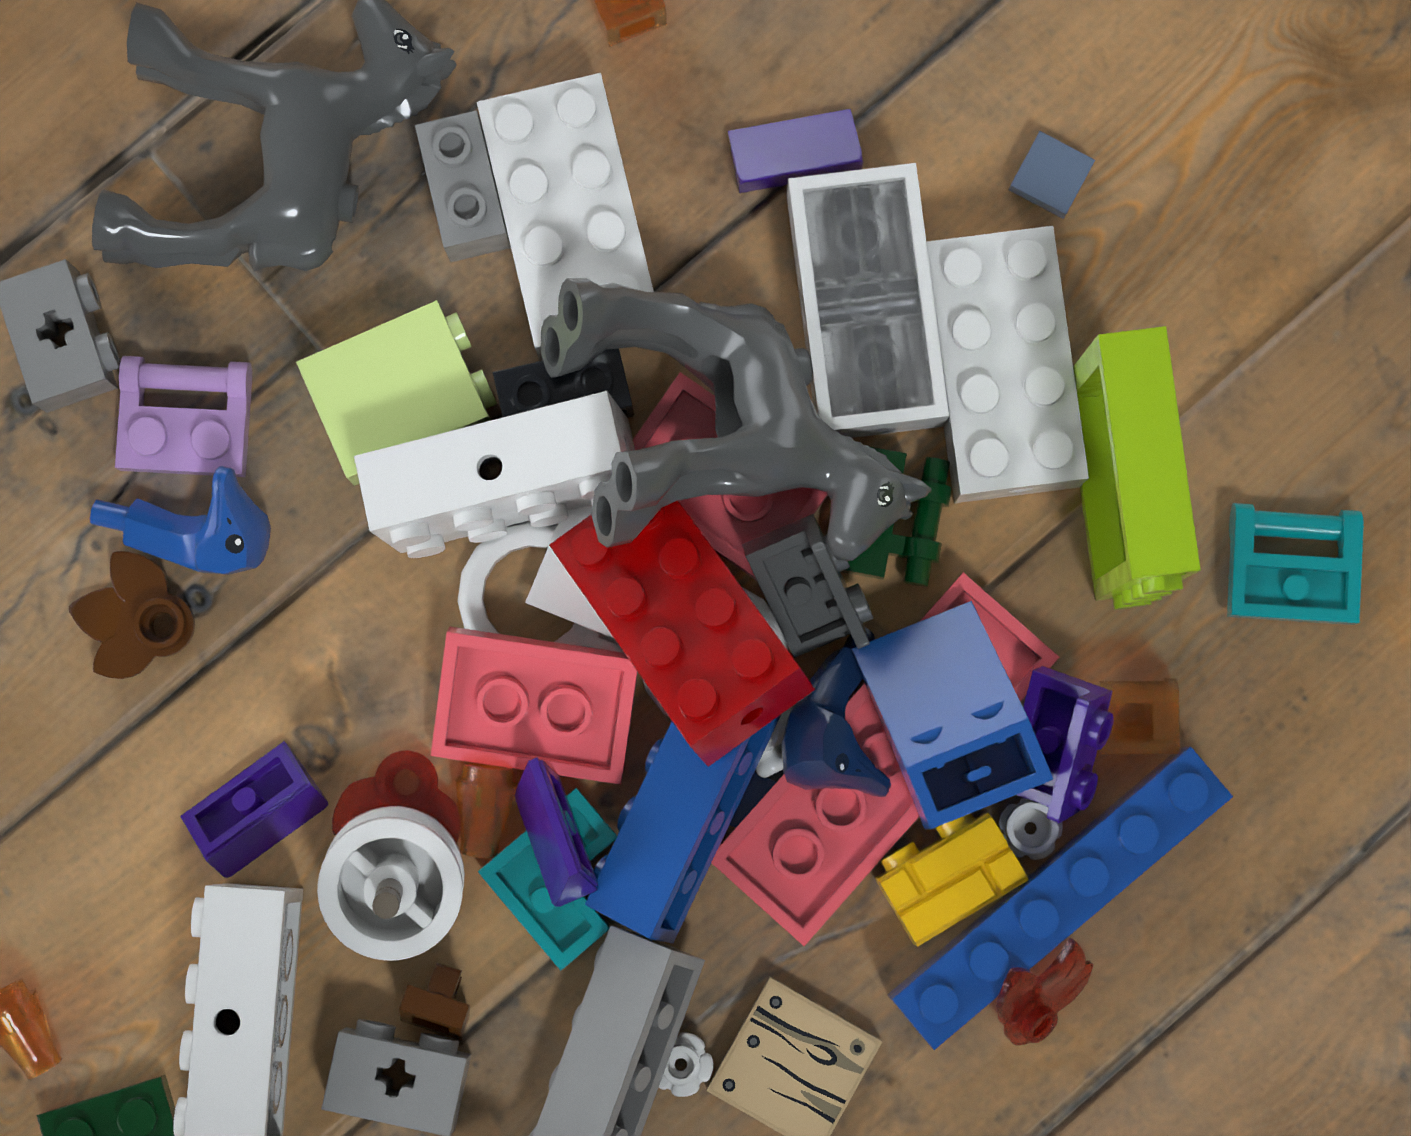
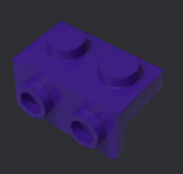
(1070, 726)

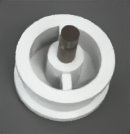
(391, 883)

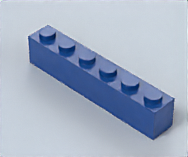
(1060, 895)

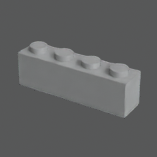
(620, 1038)

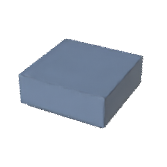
(1051, 174)

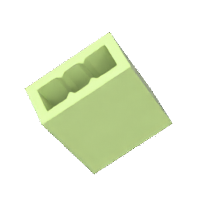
(396, 385)

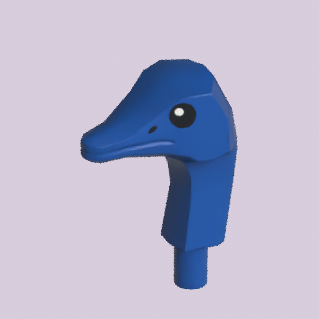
(222, 542)

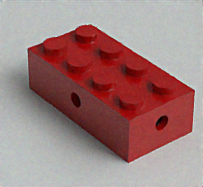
(686, 629)

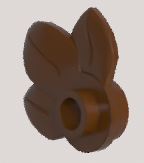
(125, 617)

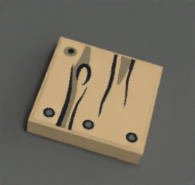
(793, 1063)

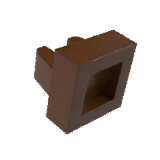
(437, 1007)

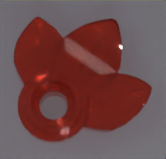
(382, 792)
(1031, 1002)

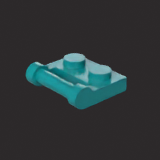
(1294, 584)

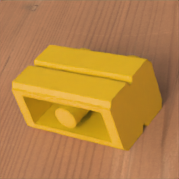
(950, 876)

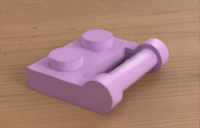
(182, 437)

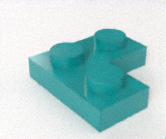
(519, 883)

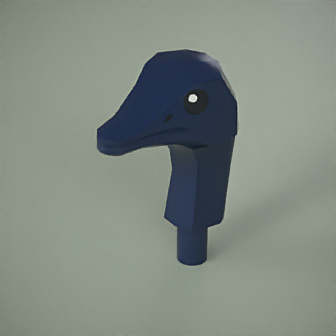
(818, 740)

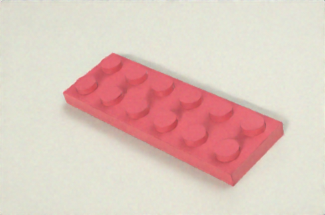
(814, 846)

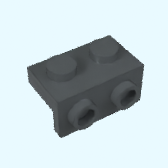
(807, 587)

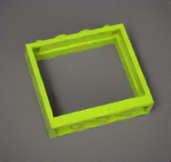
(1137, 471)

